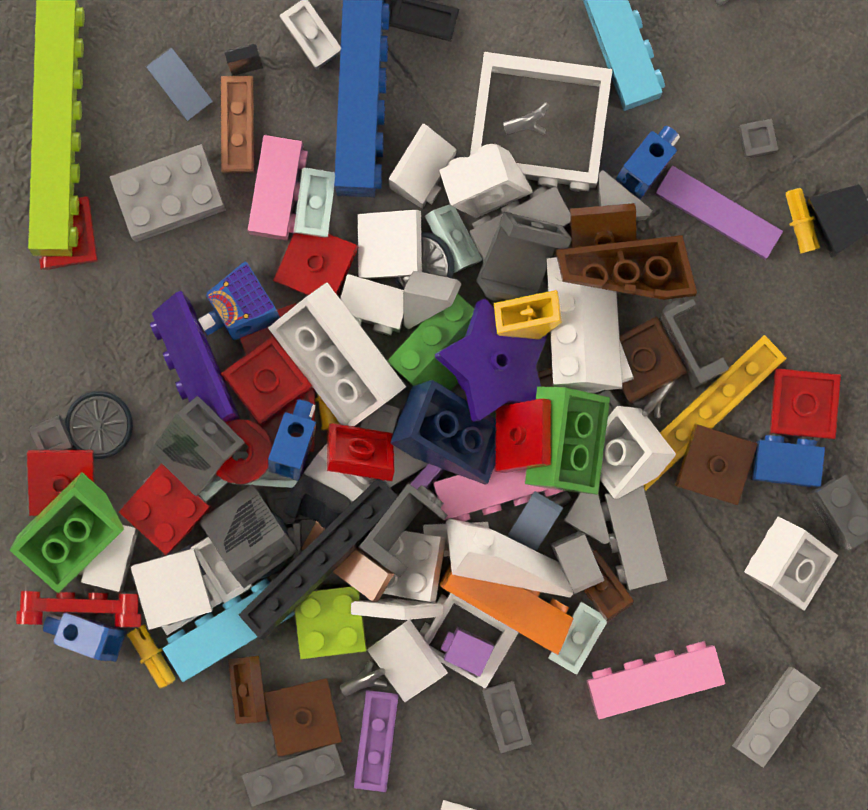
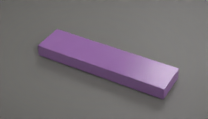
(719, 212)

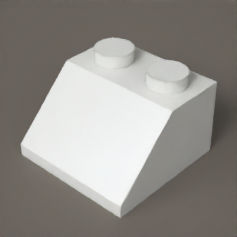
(418, 170)
(484, 181)
(632, 451)
(791, 563)

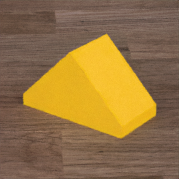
(528, 315)

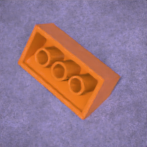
(514, 607)

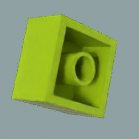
(327, 624)

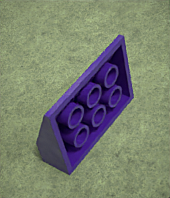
(191, 356)

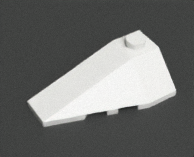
(494, 558)

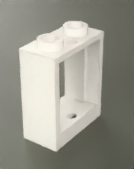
(500, 648)

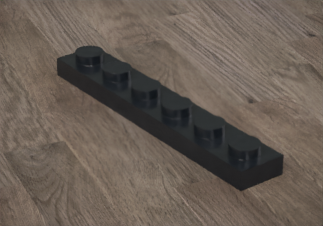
(318, 560)

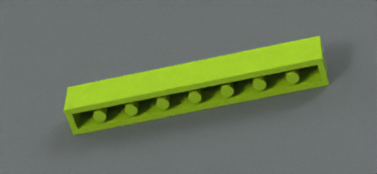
(55, 128)

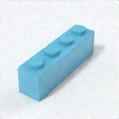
(625, 51)
(213, 637)

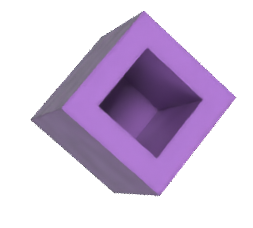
(467, 650)

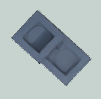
(179, 84)
(535, 521)

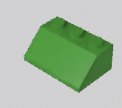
(416, 356)
(576, 441)
(68, 533)

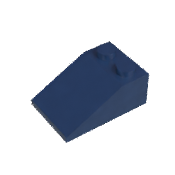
(441, 433)

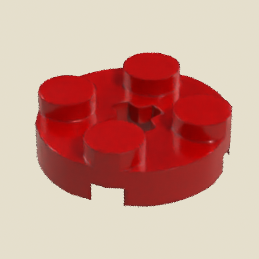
(258, 452)

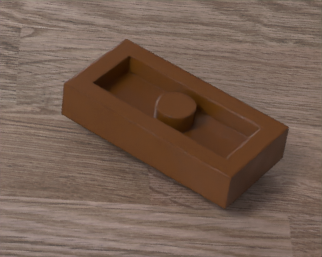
(610, 595)
(247, 690)

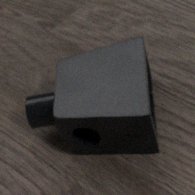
(840, 217)

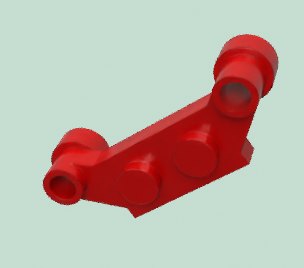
(33, 606)

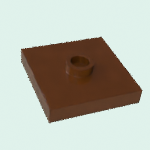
(603, 225)
(650, 359)
(716, 464)
(302, 717)

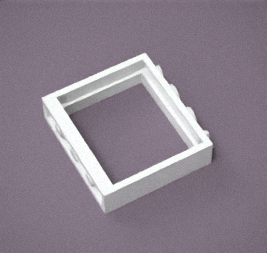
(557, 72)

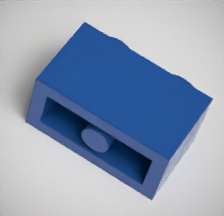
(788, 463)

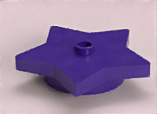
(492, 366)

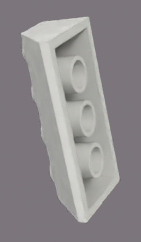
(587, 339)
(336, 356)

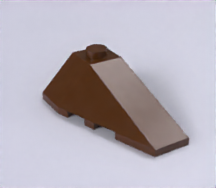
(638, 267)

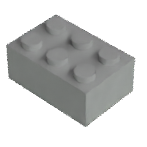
(167, 193)

